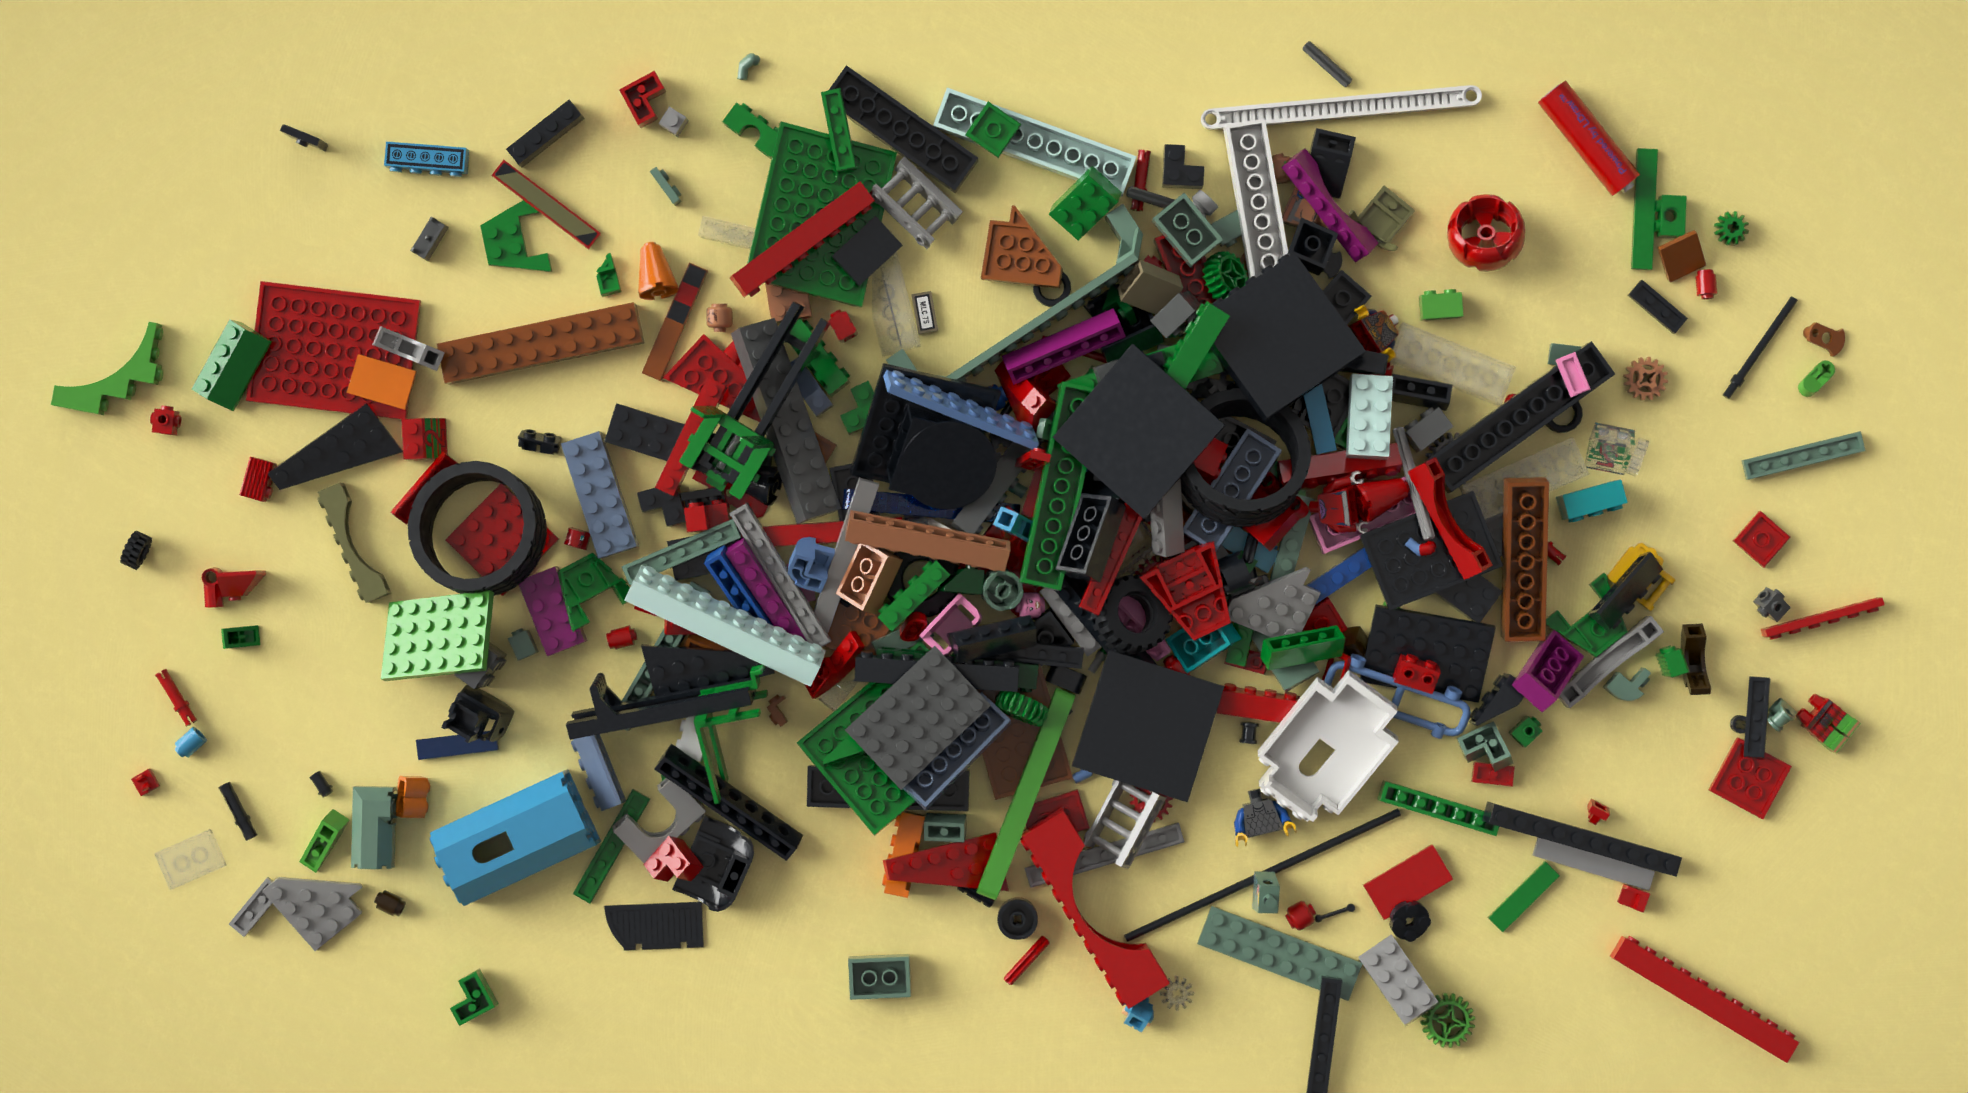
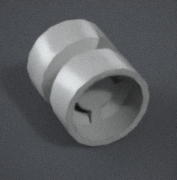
(1204, 203)

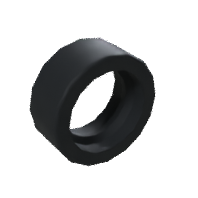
(1051, 302)
(1572, 425)

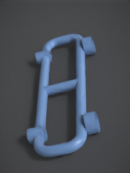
(1451, 696)

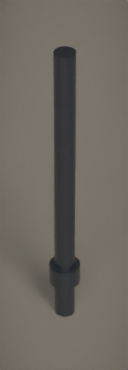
(1738, 379)

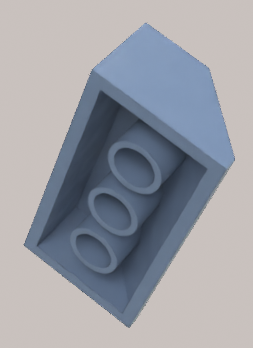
(599, 771)

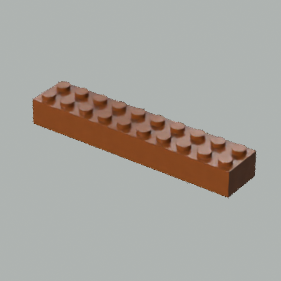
(541, 343)

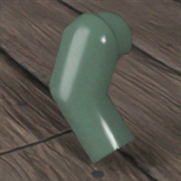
(745, 64)

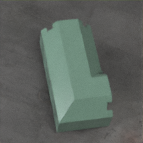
(373, 827)

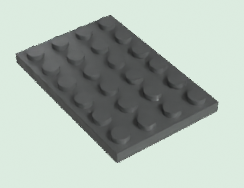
(917, 717)

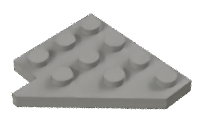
(1276, 606)
(314, 906)

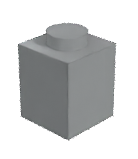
(673, 121)

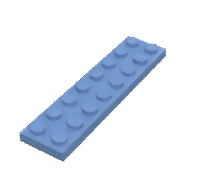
(959, 409)

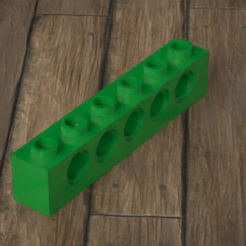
(1435, 807)

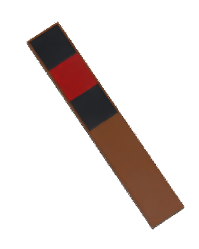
(675, 321)

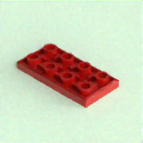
(1408, 881)

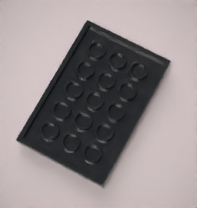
(1409, 577)
(1455, 644)

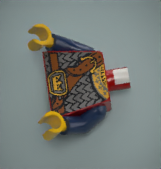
(1376, 330)

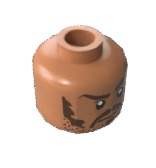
(719, 317)

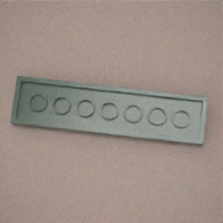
(1276, 951)

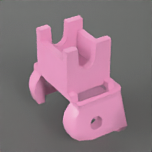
(950, 620)

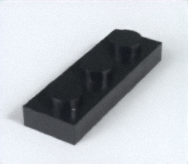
(1657, 306)

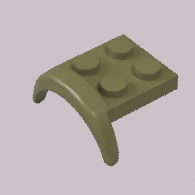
(1384, 217)

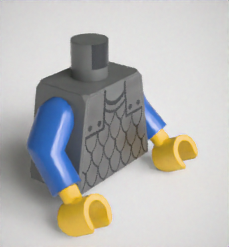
(1260, 817)

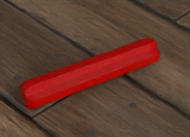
(1026, 960)

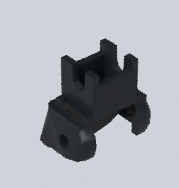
(472, 712)

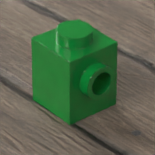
(1526, 730)

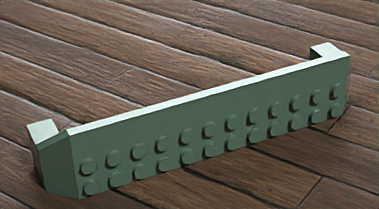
(1130, 243)

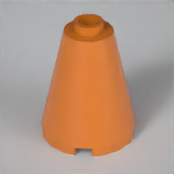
(655, 273)

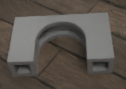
(644, 842)

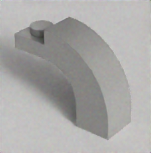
(408, 348)

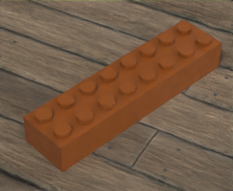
(1524, 559)

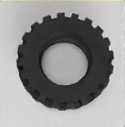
(932, 605)
(1116, 634)

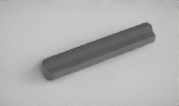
(1327, 64)
(1148, 197)

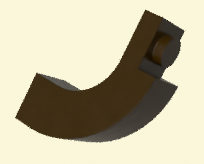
(1693, 647)

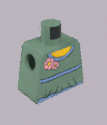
(1265, 895)

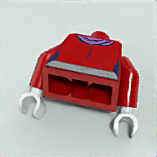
(1338, 505)

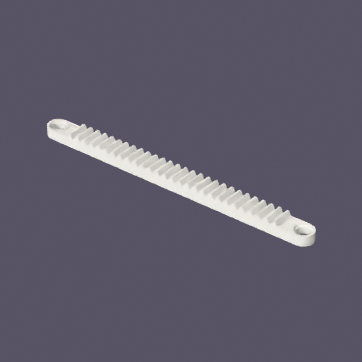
(1345, 107)

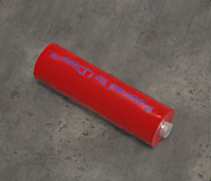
(1589, 138)

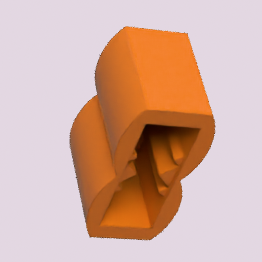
(412, 796)

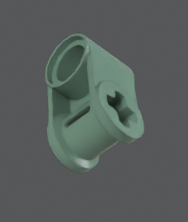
(1780, 714)

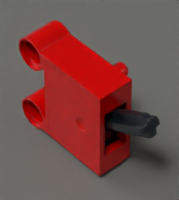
(1272, 532)

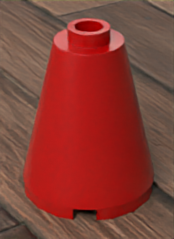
(1379, 496)

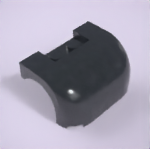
(726, 860)

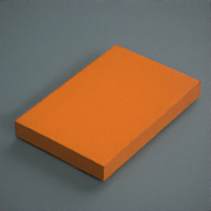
(381, 382)

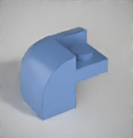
(810, 564)

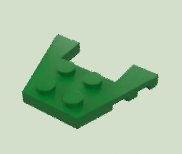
(506, 243)
(584, 581)
(1586, 631)

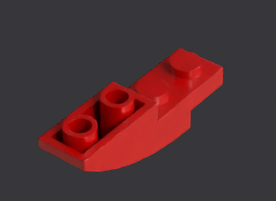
(837, 666)

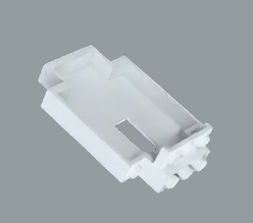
(1348, 720)

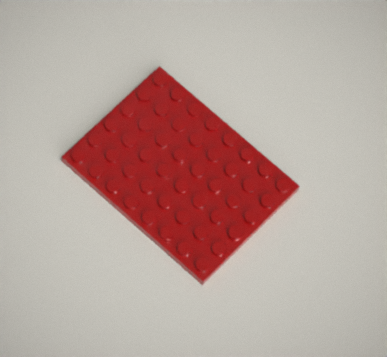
(317, 345)

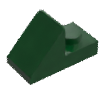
(1121, 308)

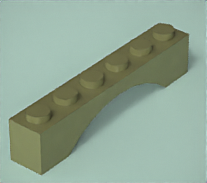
(337, 505)

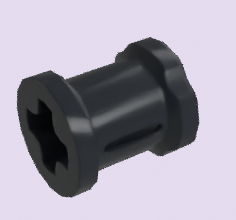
(1248, 732)

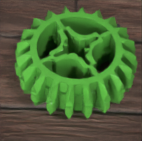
(1443, 1038)

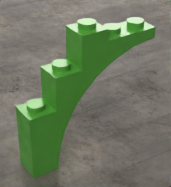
(121, 384)

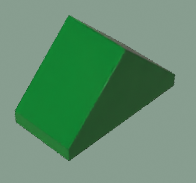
(240, 637)

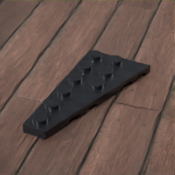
(347, 444)
(691, 667)

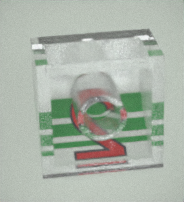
(1610, 448)

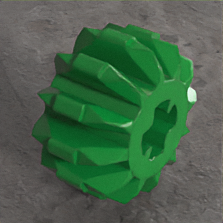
(1734, 236)

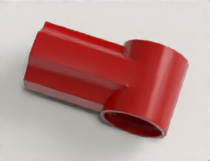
(211, 589)

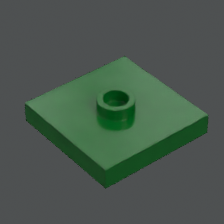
(993, 129)

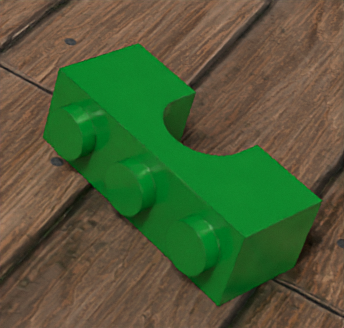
(741, 118)

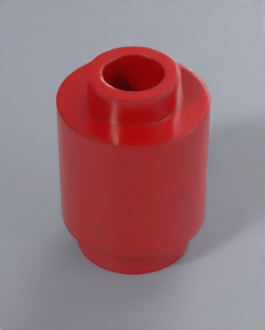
(1706, 284)
(621, 637)

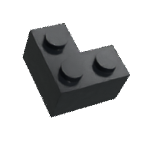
(1176, 173)
(672, 506)

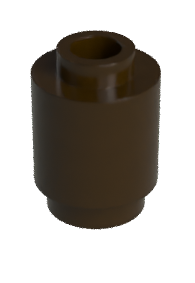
(389, 903)

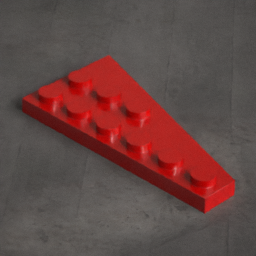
(709, 361)
(947, 865)

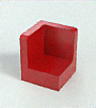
(1633, 898)

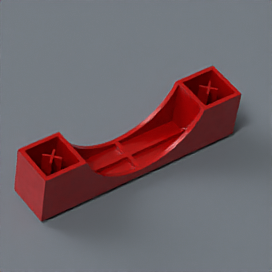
(1127, 966)

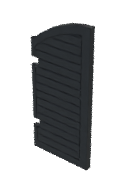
(656, 925)

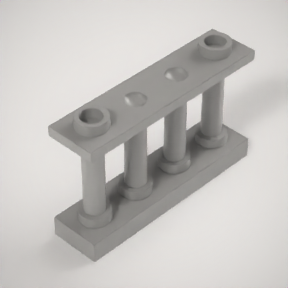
(932, 194)
(1134, 837)

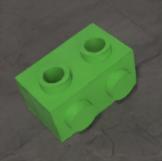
(1441, 306)

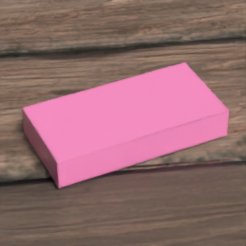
(1572, 374)

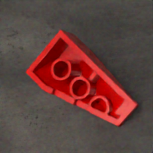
(1025, 398)

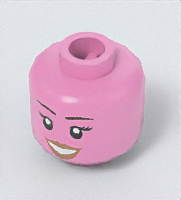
(1031, 604)

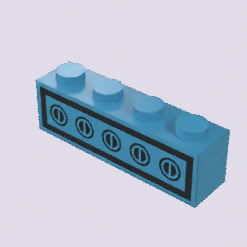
(426, 158)

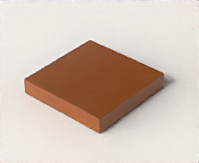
(1682, 256)

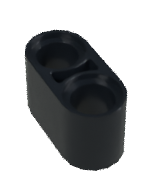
(1066, 678)

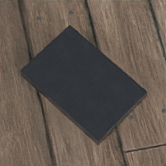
(867, 251)

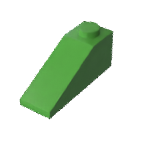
(324, 840)

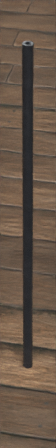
(1250, 880)

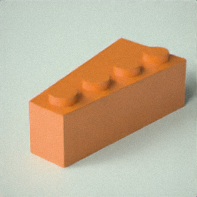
(905, 842)

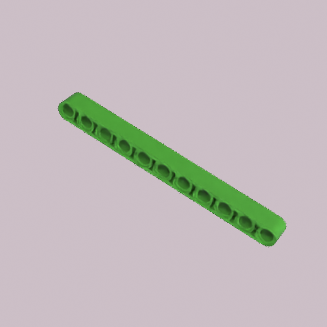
(1025, 794)

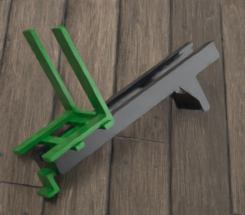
(741, 461)
(614, 715)

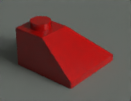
(238, 583)

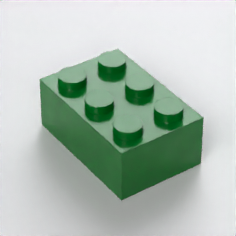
(1085, 203)

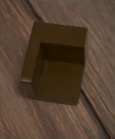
(1355, 641)

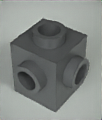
(1771, 604)

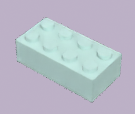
(1369, 416)

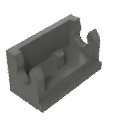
(429, 239)

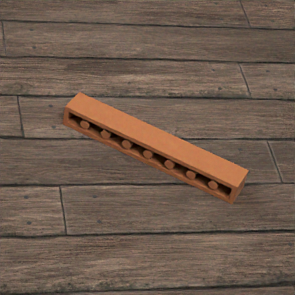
(927, 541)

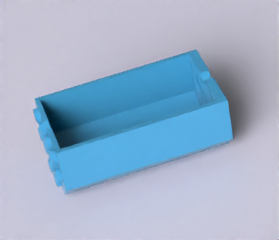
(543, 827)

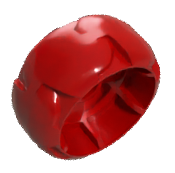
(1481, 249)

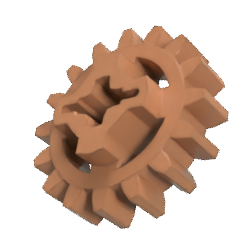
(1650, 385)

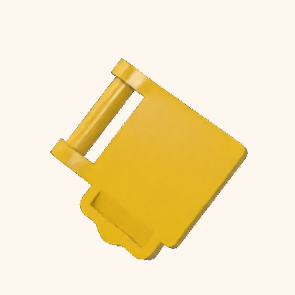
(1627, 560)

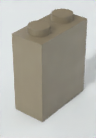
(1149, 287)

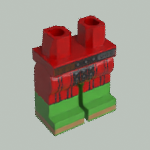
(1821, 719)

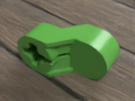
(1810, 385)

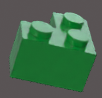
(855, 419)
(478, 1000)

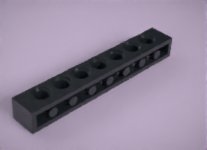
(733, 806)

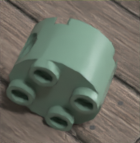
(1002, 589)

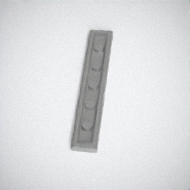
(1594, 863)

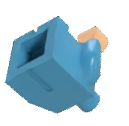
(1139, 1015)

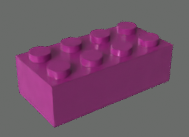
(549, 613)
(1548, 671)

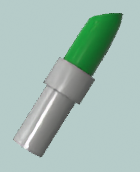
(1099, 657)

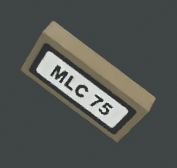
(924, 312)

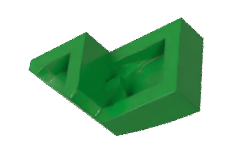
(608, 278)

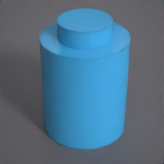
(190, 742)

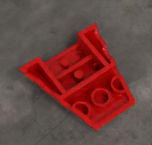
(1191, 589)

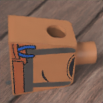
(1297, 208)

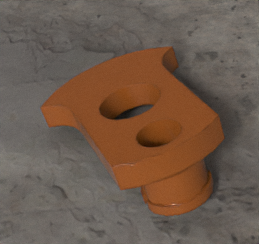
(1814, 335)

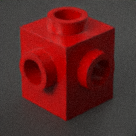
(165, 420)

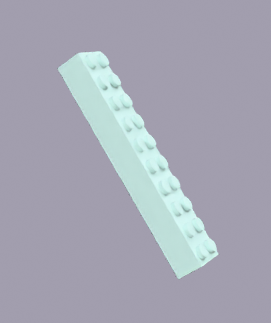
(1039, 142)
(725, 625)

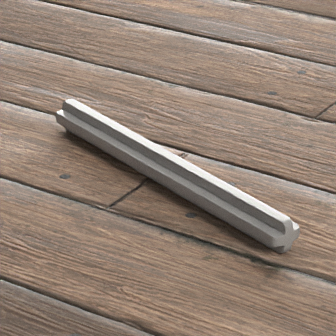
(1408, 464)

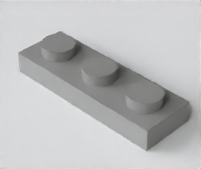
(252, 910)

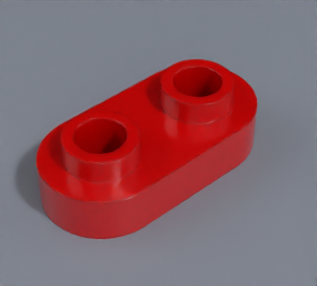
(913, 626)

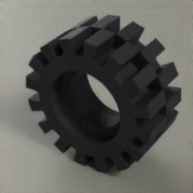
(136, 550)

